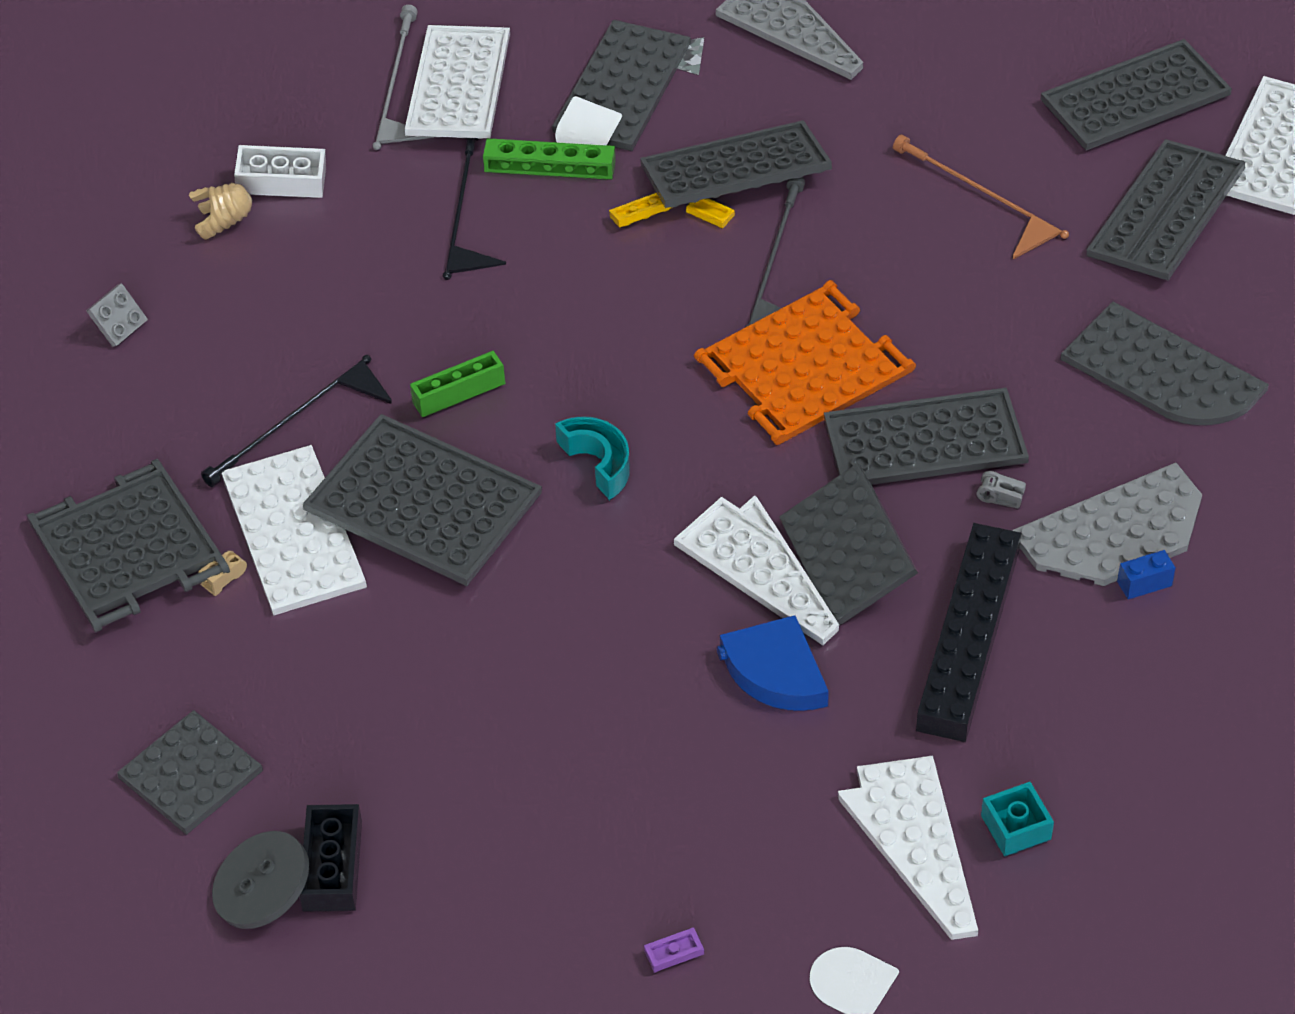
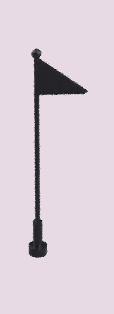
(460, 258)
(356, 378)

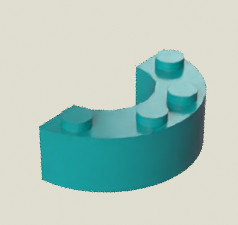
(602, 440)

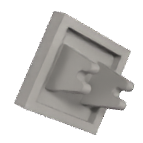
(117, 315)

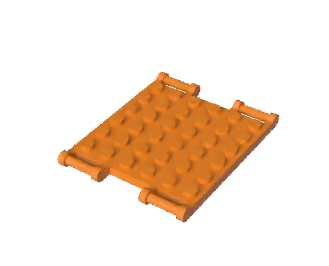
(804, 362)

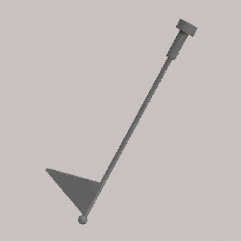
(763, 308)

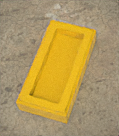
(711, 212)

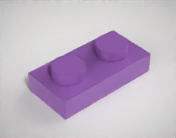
(673, 949)

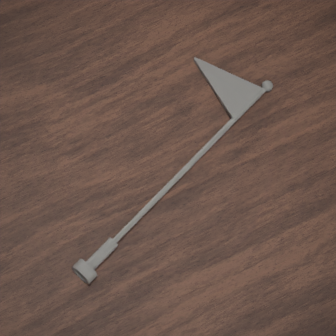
(390, 130)

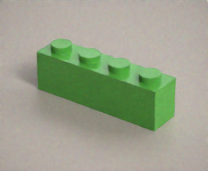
(457, 383)

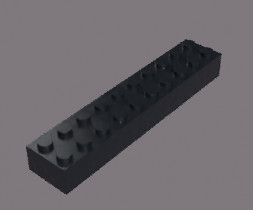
(968, 633)

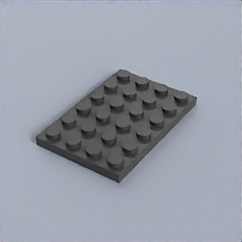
(848, 544)

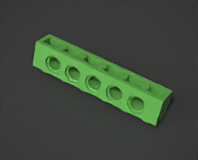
(549, 158)

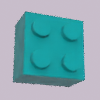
(1017, 818)

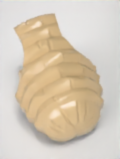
(225, 206)

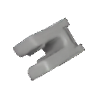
(1002, 490)

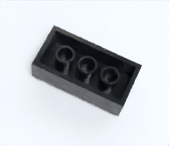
(333, 853)

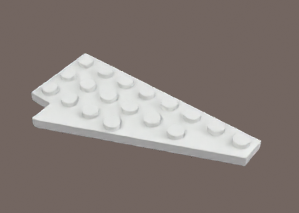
(756, 559)
(909, 823)

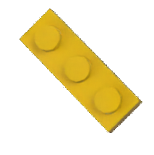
(637, 210)

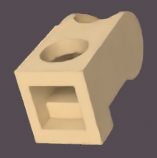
(216, 583)

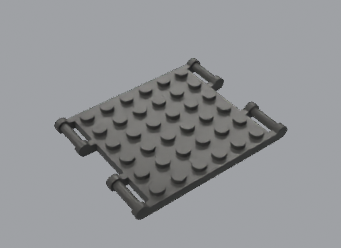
(126, 543)

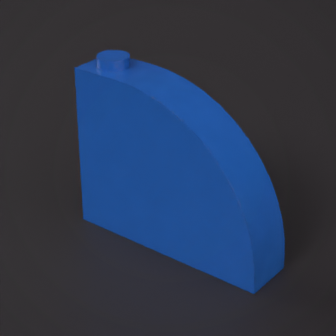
(775, 665)

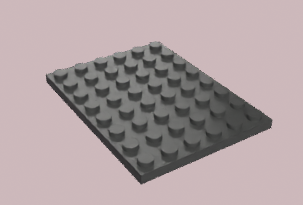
(423, 499)

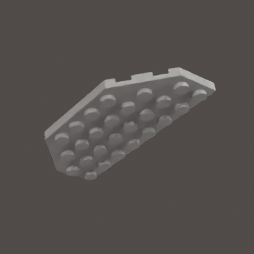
(1115, 527)

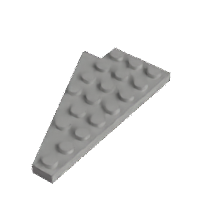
(795, 28)

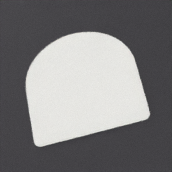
(586, 123)
(851, 980)

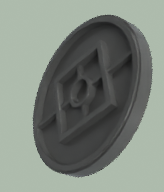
(260, 879)

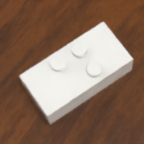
(281, 171)

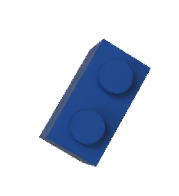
(1146, 574)

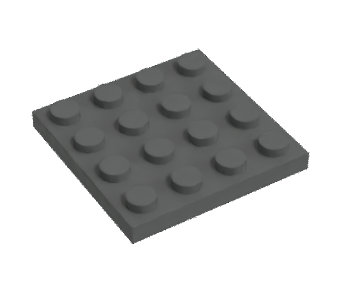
(190, 772)

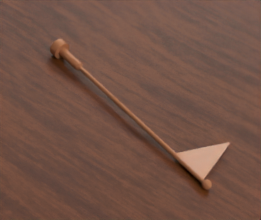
(1037, 230)

